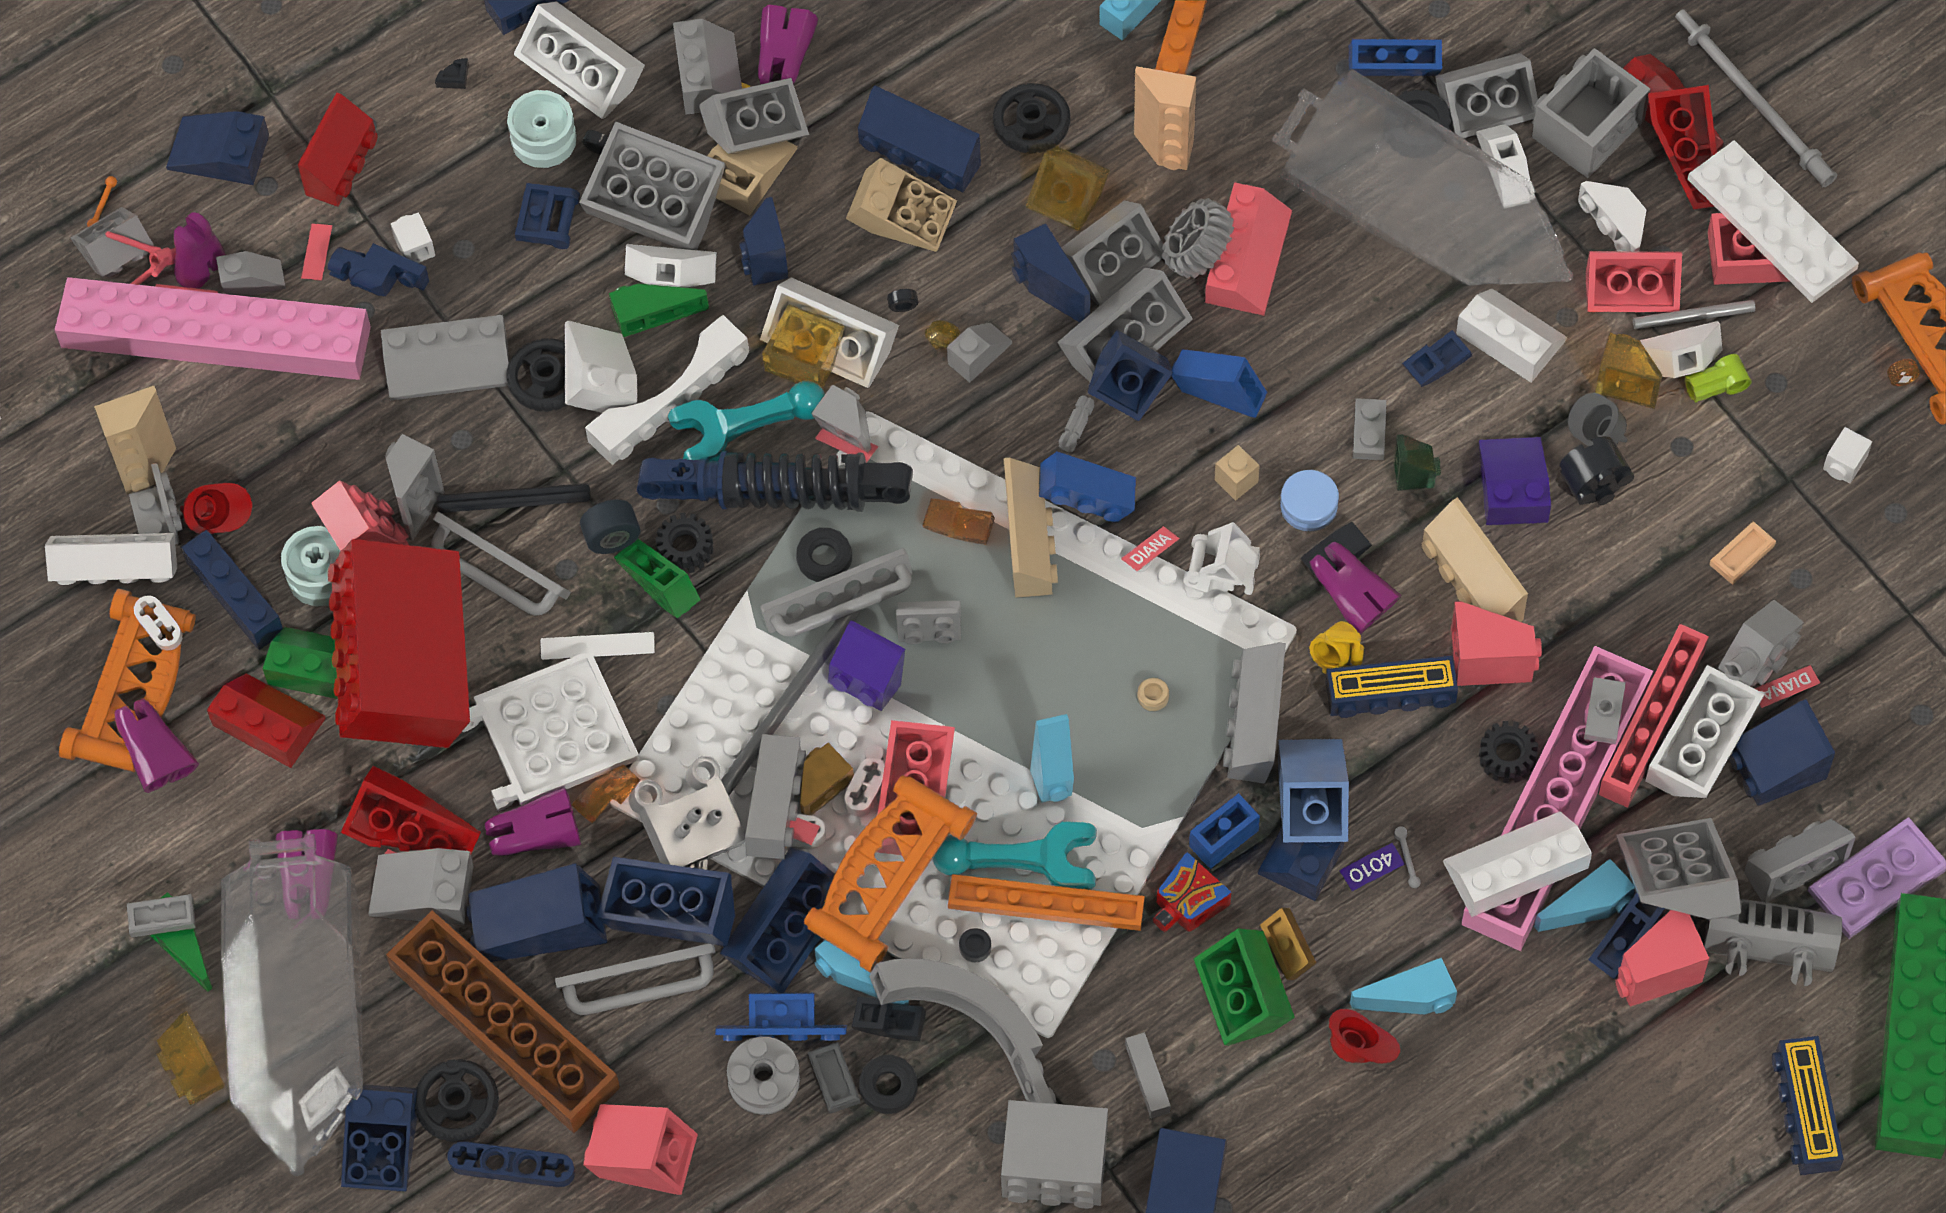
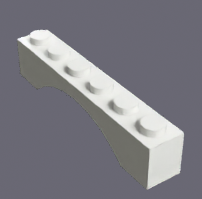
(622, 428)

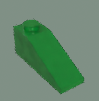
(649, 306)
(659, 578)
(186, 951)

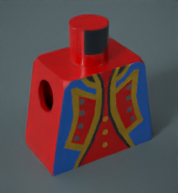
(1190, 896)

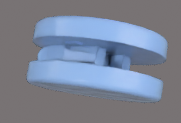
(1309, 500)

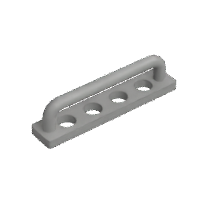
(554, 589)
(838, 603)
(568, 982)

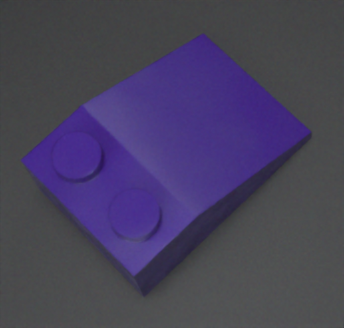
(1514, 481)

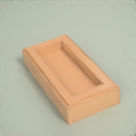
(1742, 552)

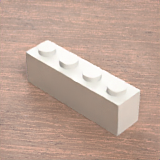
(111, 558)

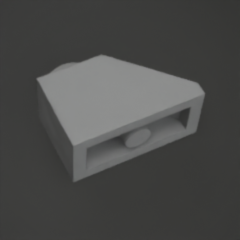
(250, 274)
(976, 349)
(844, 417)

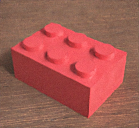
(1735, 257)

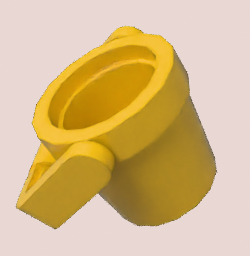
(1336, 646)

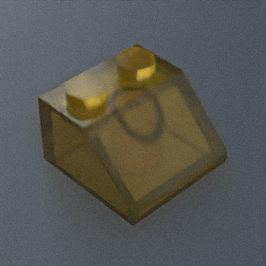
(1066, 187)
(803, 347)
(1628, 372)
(189, 1060)

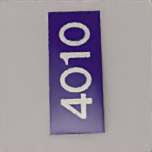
(1372, 867)

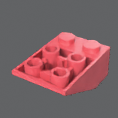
(357, 515)

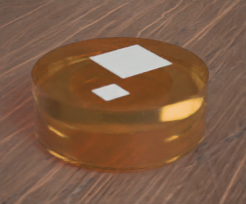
(1903, 372)

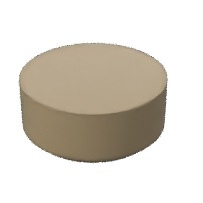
(1153, 694)

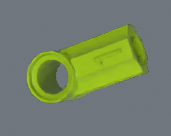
(1725, 376)

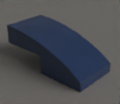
(1438, 360)

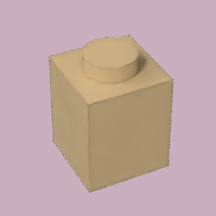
(1236, 472)

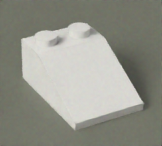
(597, 369)

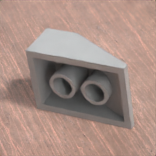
(422, 881)

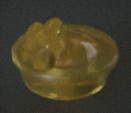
(941, 333)

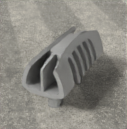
(1777, 936)

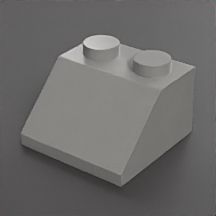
(106, 254)

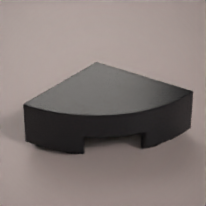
(453, 75)

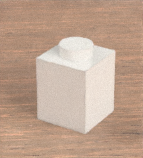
(413, 238)
(1847, 455)

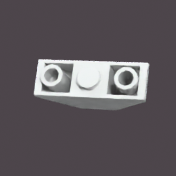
(1505, 147)
(1615, 213)
(670, 266)
(1685, 350)

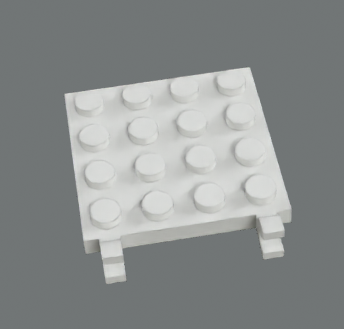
(553, 729)

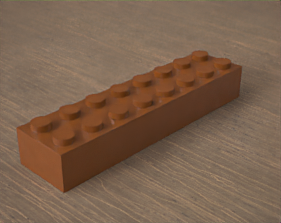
(503, 1021)

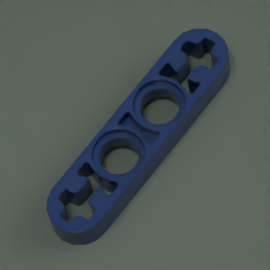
(512, 1159)

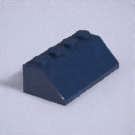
(919, 139)
(668, 901)
(772, 935)

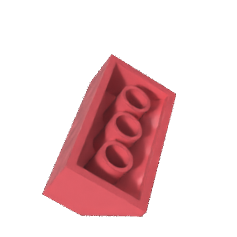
(1249, 265)
(916, 752)

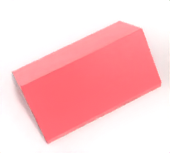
(1633, 281)

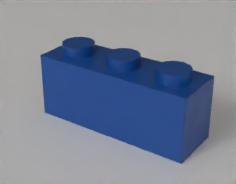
(1395, 57)
(1087, 487)

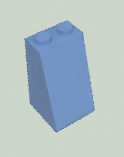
(1313, 790)

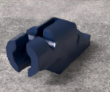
(377, 269)

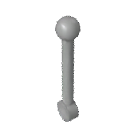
(1401, 834)

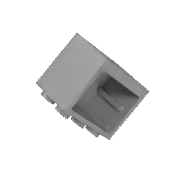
(1590, 112)
(1054, 1153)

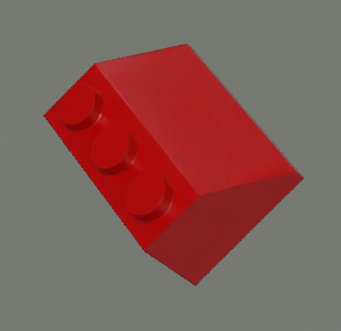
(336, 151)
(264, 718)

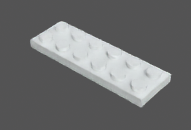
(1773, 221)

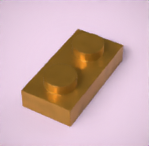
(1288, 943)

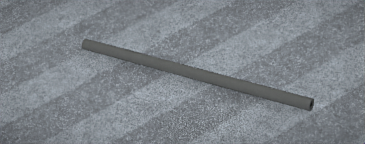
(787, 699)

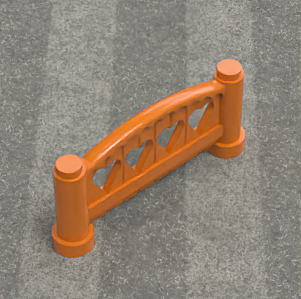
(1891, 287)
(97, 739)
(860, 933)

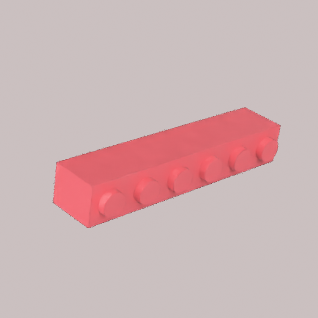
(1653, 715)

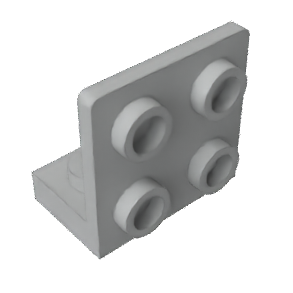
(156, 507)
(929, 621)

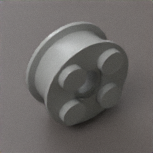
(763, 1055)

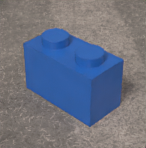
(1224, 831)

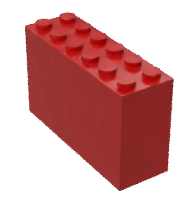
(399, 644)

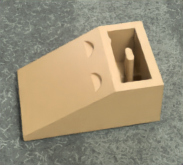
(750, 173)
(901, 206)

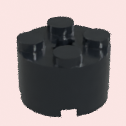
(1595, 471)

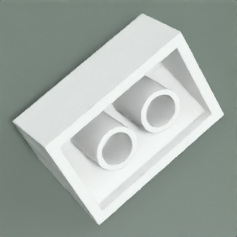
(1509, 333)

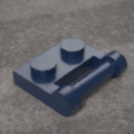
(537, 214)

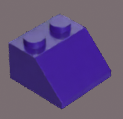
(867, 666)

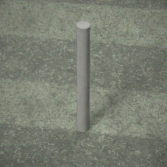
(1694, 314)

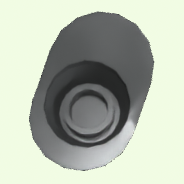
(1596, 417)

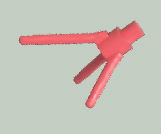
(158, 257)

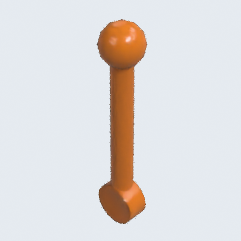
(110, 182)

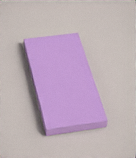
(1877, 875)

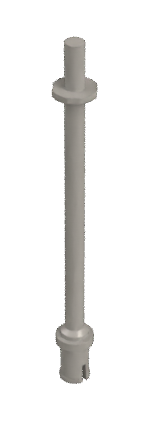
(1809, 158)

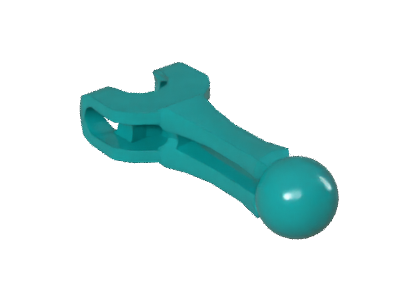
(725, 425)
(1040, 856)

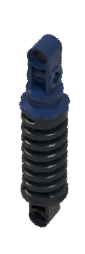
(773, 483)

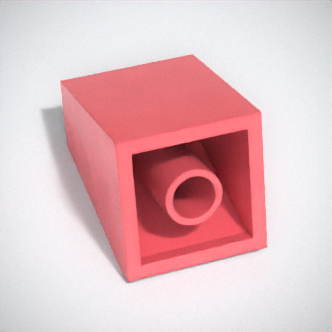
(1492, 647)
(1663, 960)
(641, 1147)

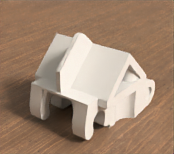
(1233, 560)

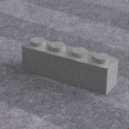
(773, 797)

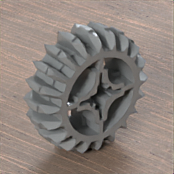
(1197, 238)

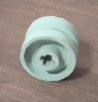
(541, 128)
(307, 562)

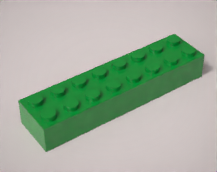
(1914, 1048)

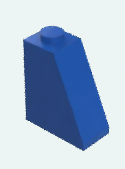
(1220, 380)

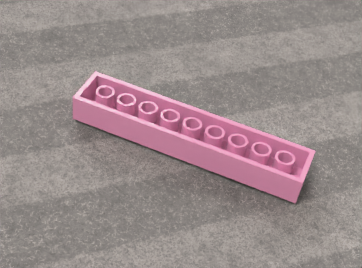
(213, 328)
(1564, 781)

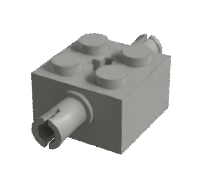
(1762, 645)

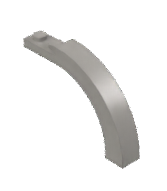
(976, 998)

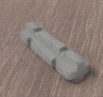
(1076, 424)

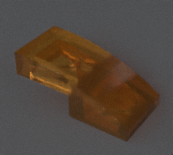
(957, 522)
(613, 785)

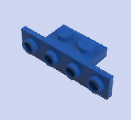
(781, 1015)

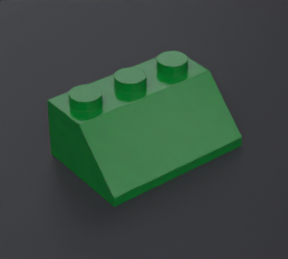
(301, 662)
(1243, 986)

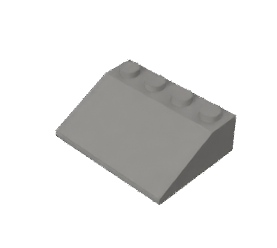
(653, 187)
(1682, 869)

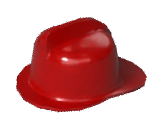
(217, 508)
(1360, 1040)

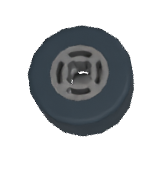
(610, 526)

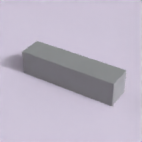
(1147, 1075)

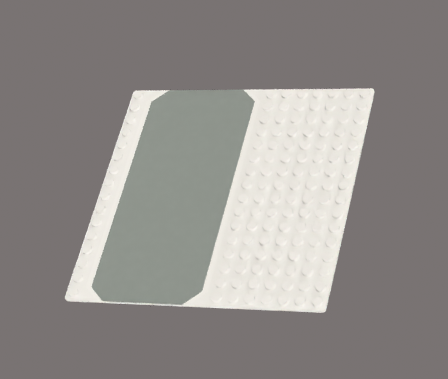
(1012, 667)

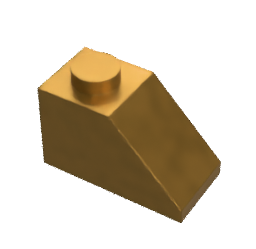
(823, 778)

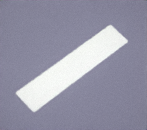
(598, 644)

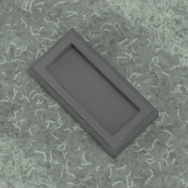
(833, 1077)

